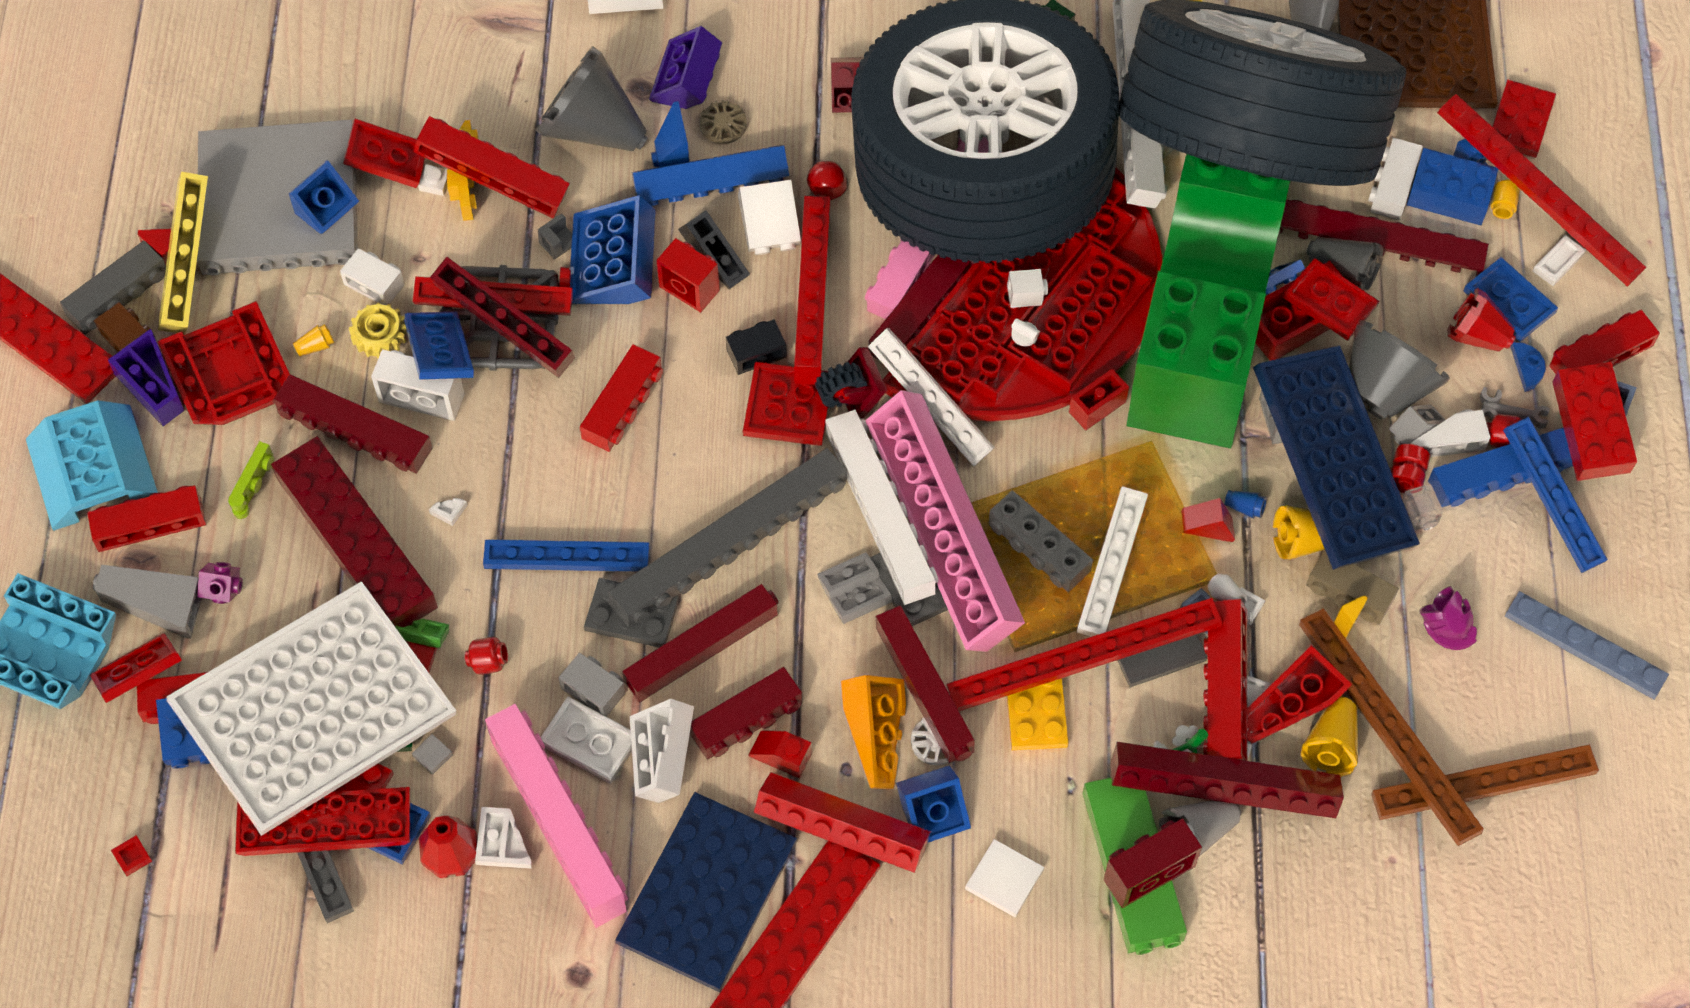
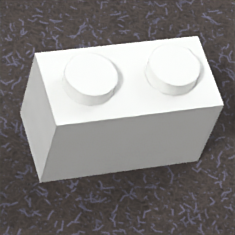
(372, 277)

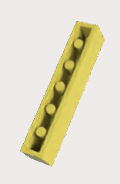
(182, 253)

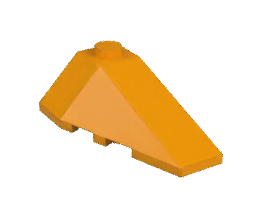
(874, 714)

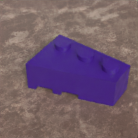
(146, 376)

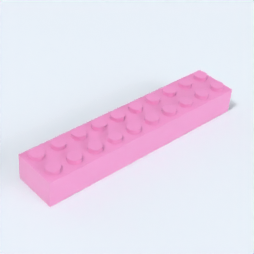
(945, 522)

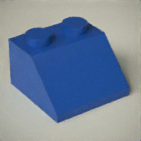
(935, 803)

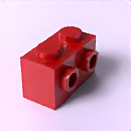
(1098, 399)

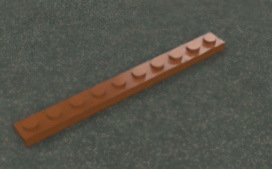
(1393, 729)

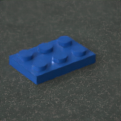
(1514, 296)

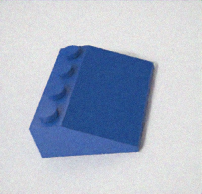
(613, 253)

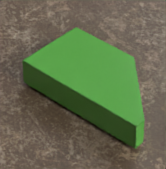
(425, 632)

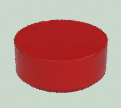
(564, 280)

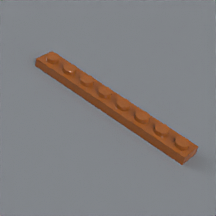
(1493, 780)

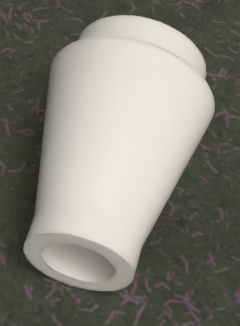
(1224, 588)

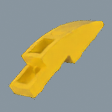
(460, 186)

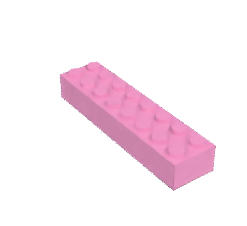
(557, 815)

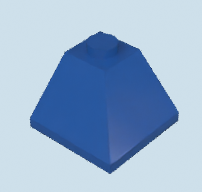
(671, 141)

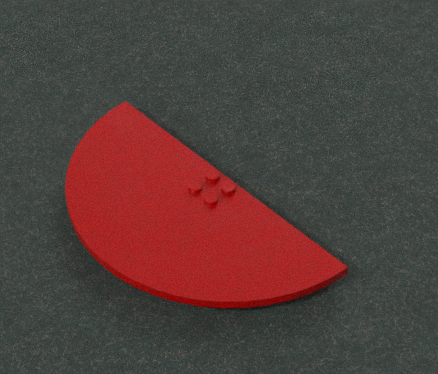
(970, 337)

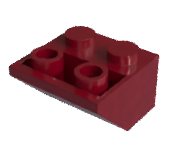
(842, 80)

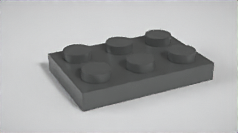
(915, 611)
(605, 621)

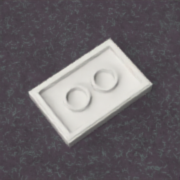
(588, 739)

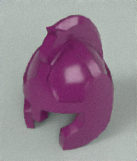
(1450, 621)

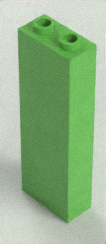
(1117, 821)

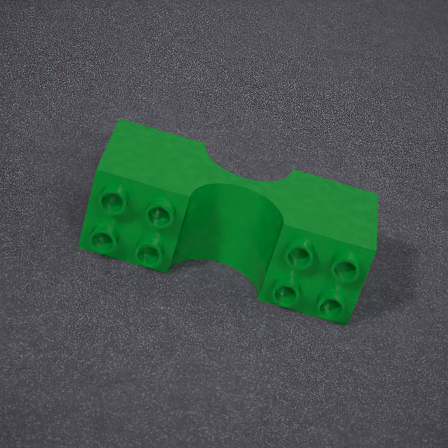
(1207, 303)

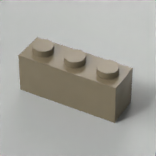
(1351, 583)

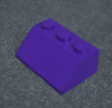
(686, 69)

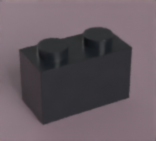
(756, 344)

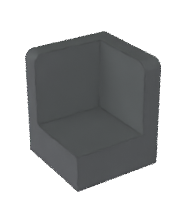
(555, 236)

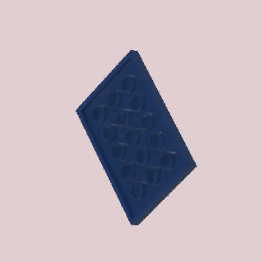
(706, 891)

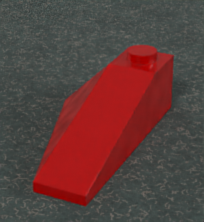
(1295, 695)

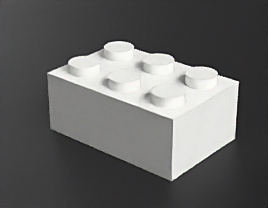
(399, 386)

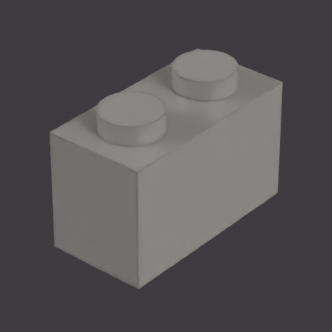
(592, 684)

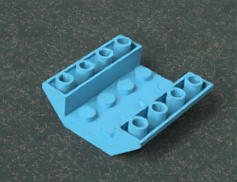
(88, 459)
(51, 641)

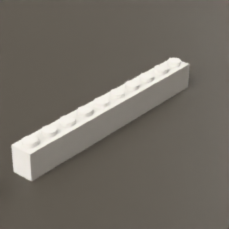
(1141, 155)

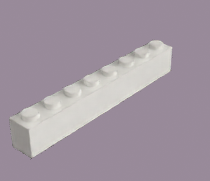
(881, 508)

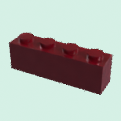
(746, 713)

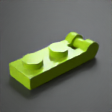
(250, 480)

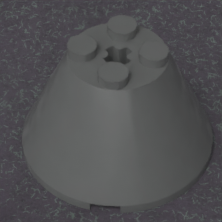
(1390, 371)

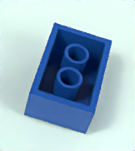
(1452, 186)

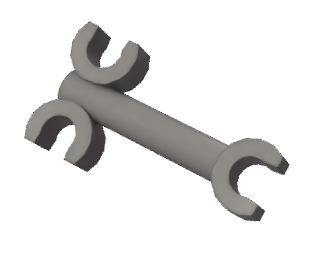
(1492, 407)

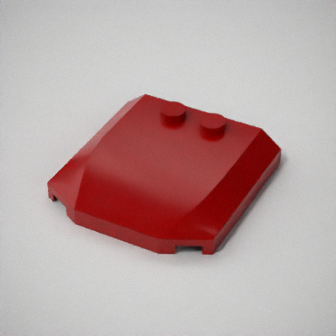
(226, 367)

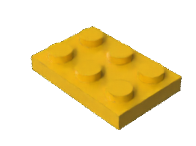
(1038, 717)

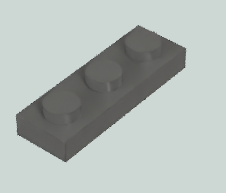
(326, 884)

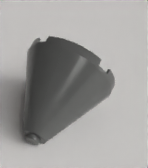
(594, 109)

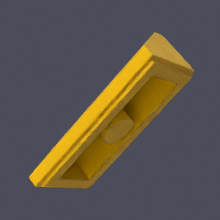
(1348, 615)

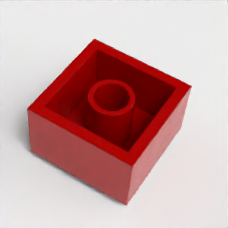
(688, 274)

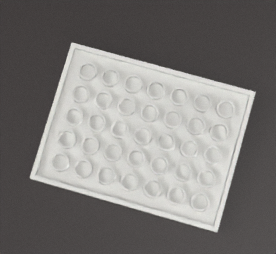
(311, 707)

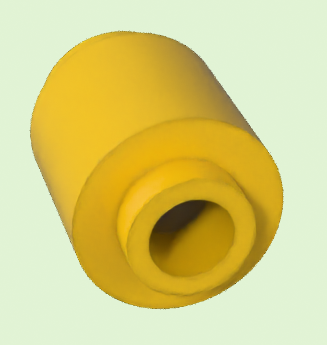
(1505, 199)

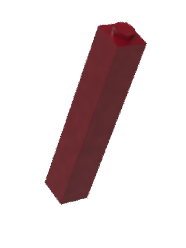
(700, 642)
(925, 685)

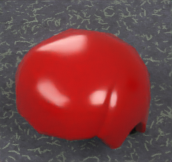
(827, 179)

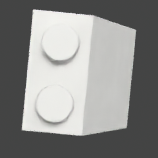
(769, 217)

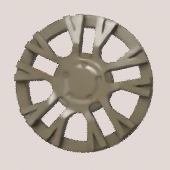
(723, 122)

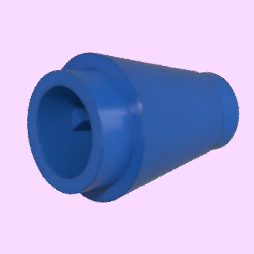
(1247, 503)

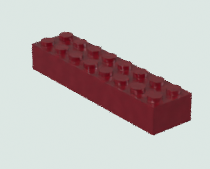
(353, 532)

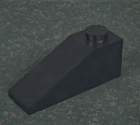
(709, 240)

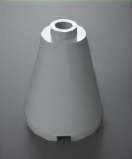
(1314, 12)
(1206, 820)

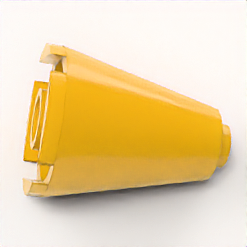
(1295, 533)
(1334, 740)

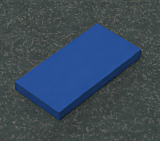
(438, 345)

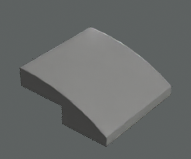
(854, 588)

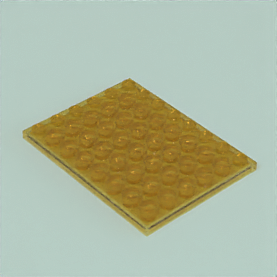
(1081, 507)

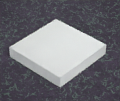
(1004, 878)

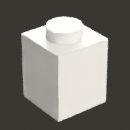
(1026, 288)

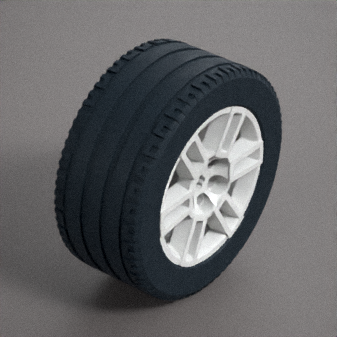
(985, 73)
(1261, 93)

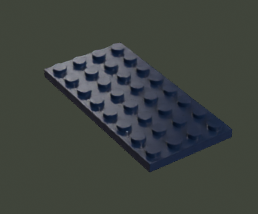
(1336, 456)

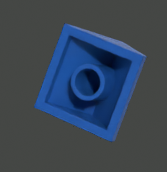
(322, 198)

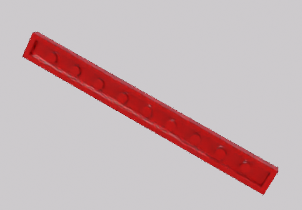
(1541, 190)
(1084, 654)

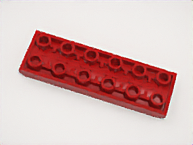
(333, 823)

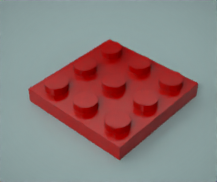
(783, 409)

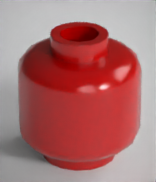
(1496, 427)
(486, 655)

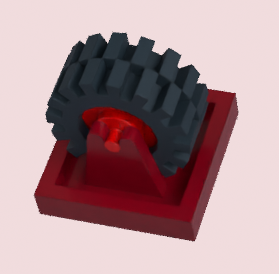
(854, 383)

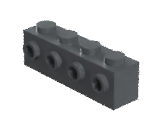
(1039, 541)

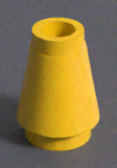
(314, 340)

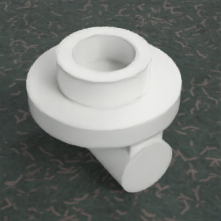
(1024, 333)

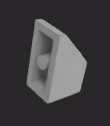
(1415, 423)

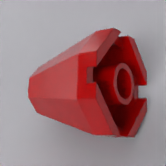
(1481, 324)
(448, 846)

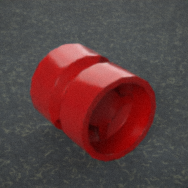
(1410, 466)

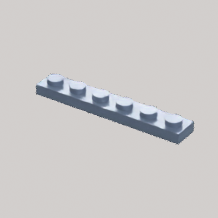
(1587, 645)

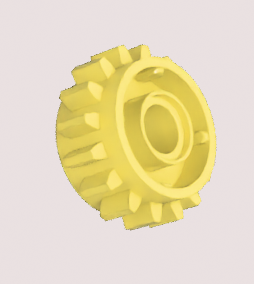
(375, 318)

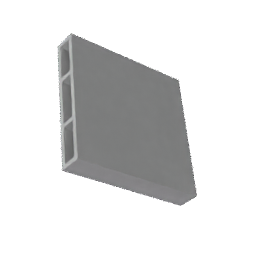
(247, 200)

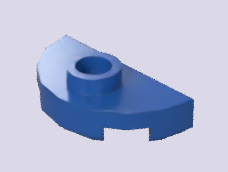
(1529, 364)

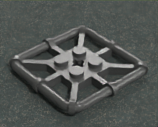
(482, 332)

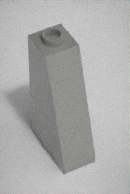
(152, 596)

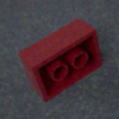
(1152, 862)

